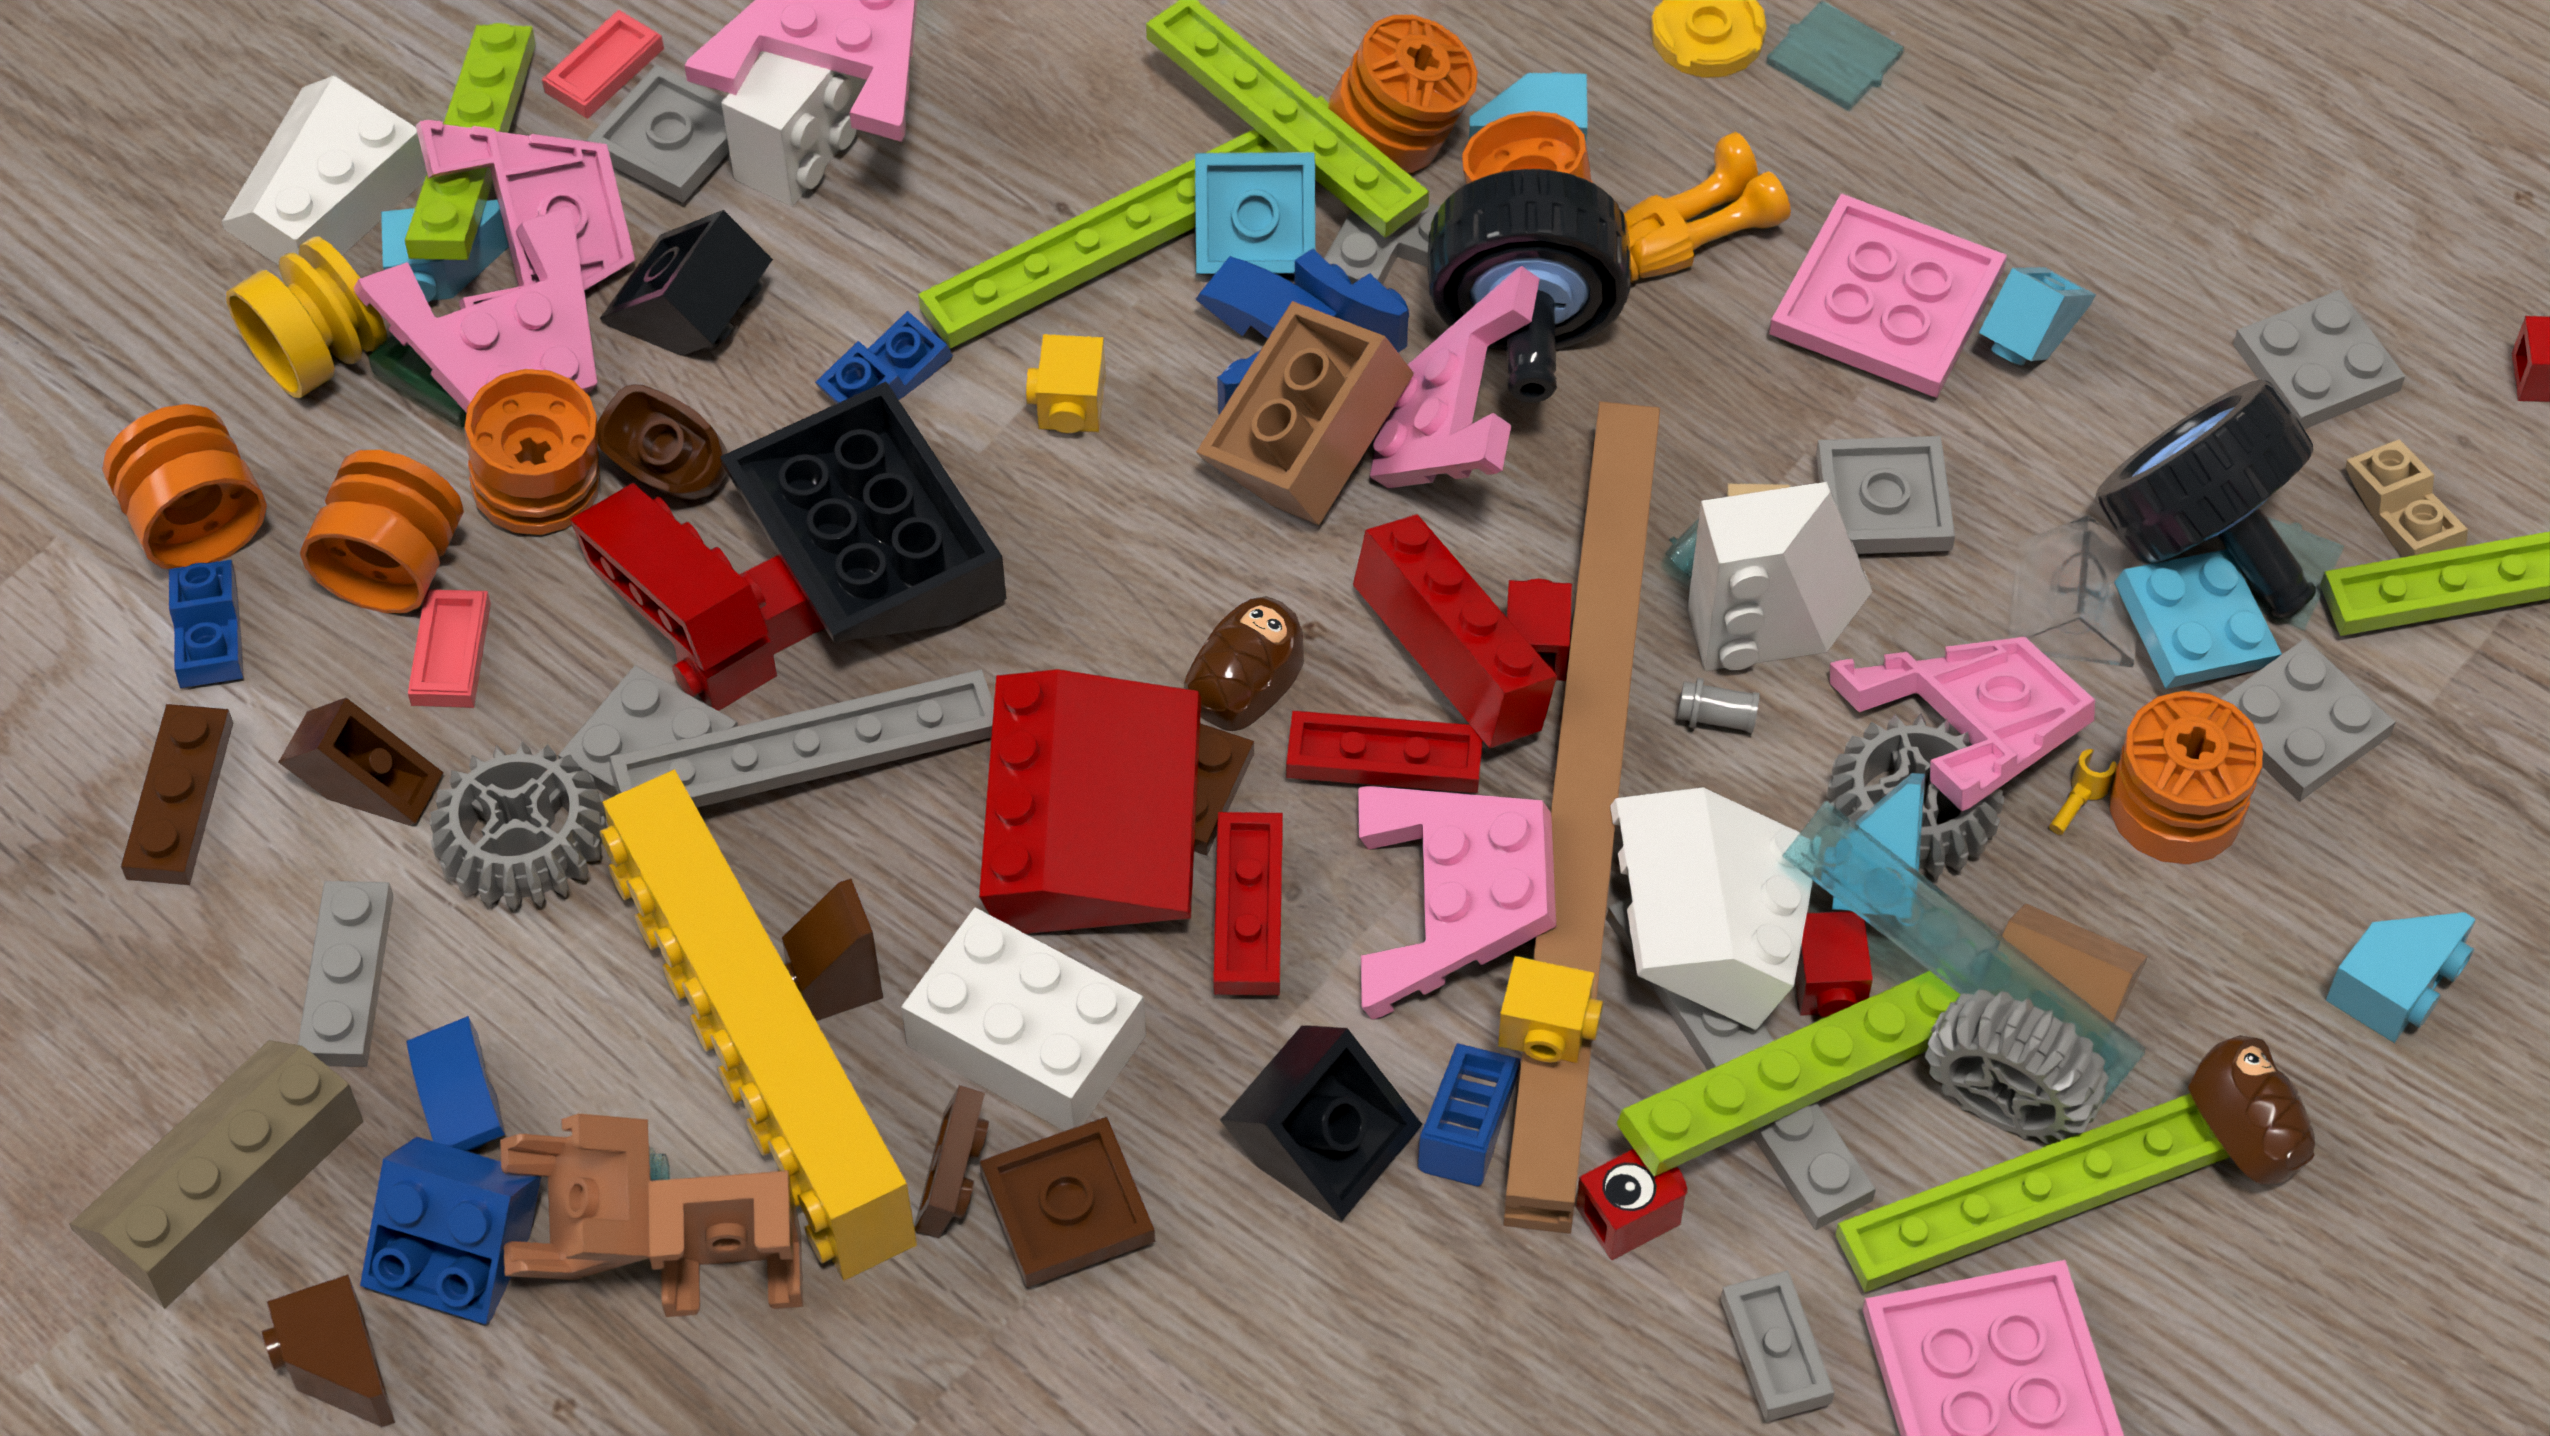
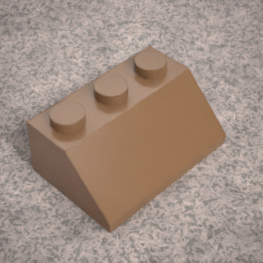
(1306, 411)

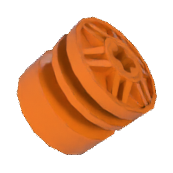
(1406, 88)
(1527, 142)
(532, 451)
(184, 486)
(382, 531)
(2185, 777)

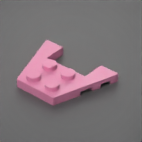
(844, 36)
(533, 179)
(523, 329)
(1433, 417)
(1996, 690)
(1482, 883)

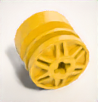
(305, 317)

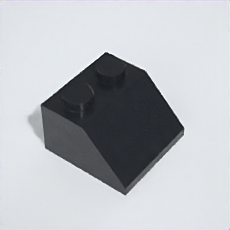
(690, 286)
(1322, 1119)

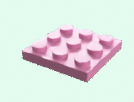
(1888, 295)
(1992, 1357)

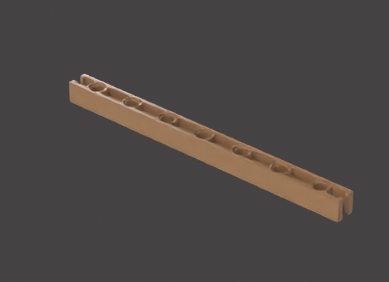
(1585, 785)

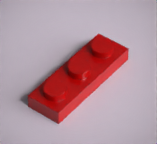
(1384, 752)
(1248, 903)

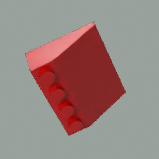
(1089, 802)

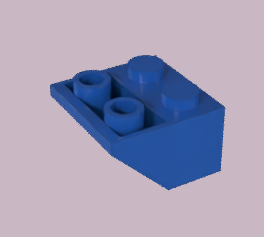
(445, 1228)

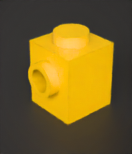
(1068, 383)
(1548, 1011)

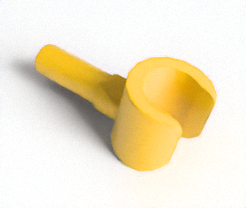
(2086, 786)

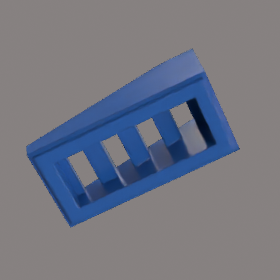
(1460, 1151)

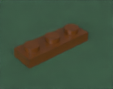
(177, 794)

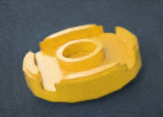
(1708, 35)

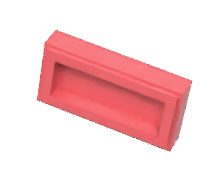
(603, 64)
(449, 648)

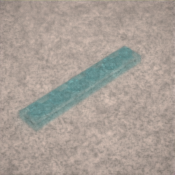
(1943, 932)

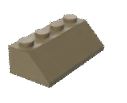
(220, 1169)

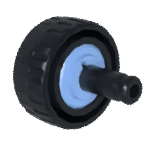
(1558, 231)
(2209, 482)

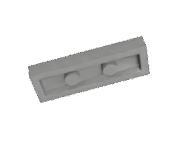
(346, 972)

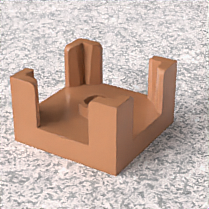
(593, 1196)
(724, 1222)

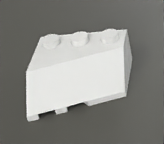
(327, 173)
(1772, 577)
(1712, 900)

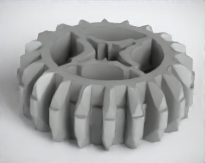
(1907, 752)
(518, 848)
(2017, 1066)

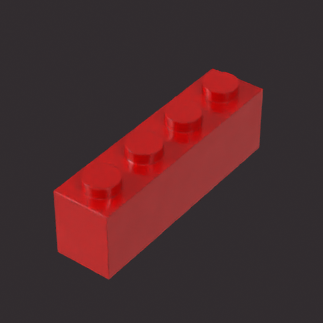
(671, 576)
(1454, 630)

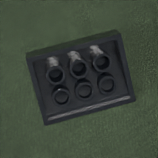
(868, 520)

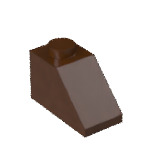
(360, 763)
(834, 954)
(328, 1349)

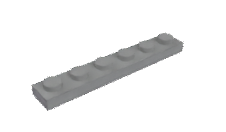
(817, 741)
(1798, 1146)

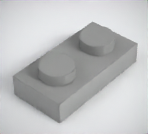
(1777, 1345)

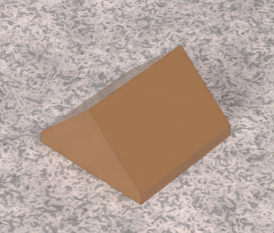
(2080, 959)

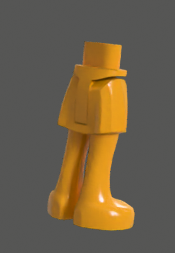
(1658, 225)

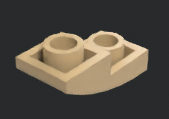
(2402, 500)

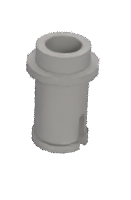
(1717, 706)

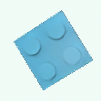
(1254, 209)
(2197, 618)

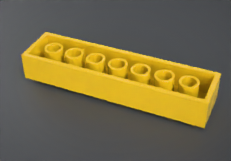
(758, 1025)

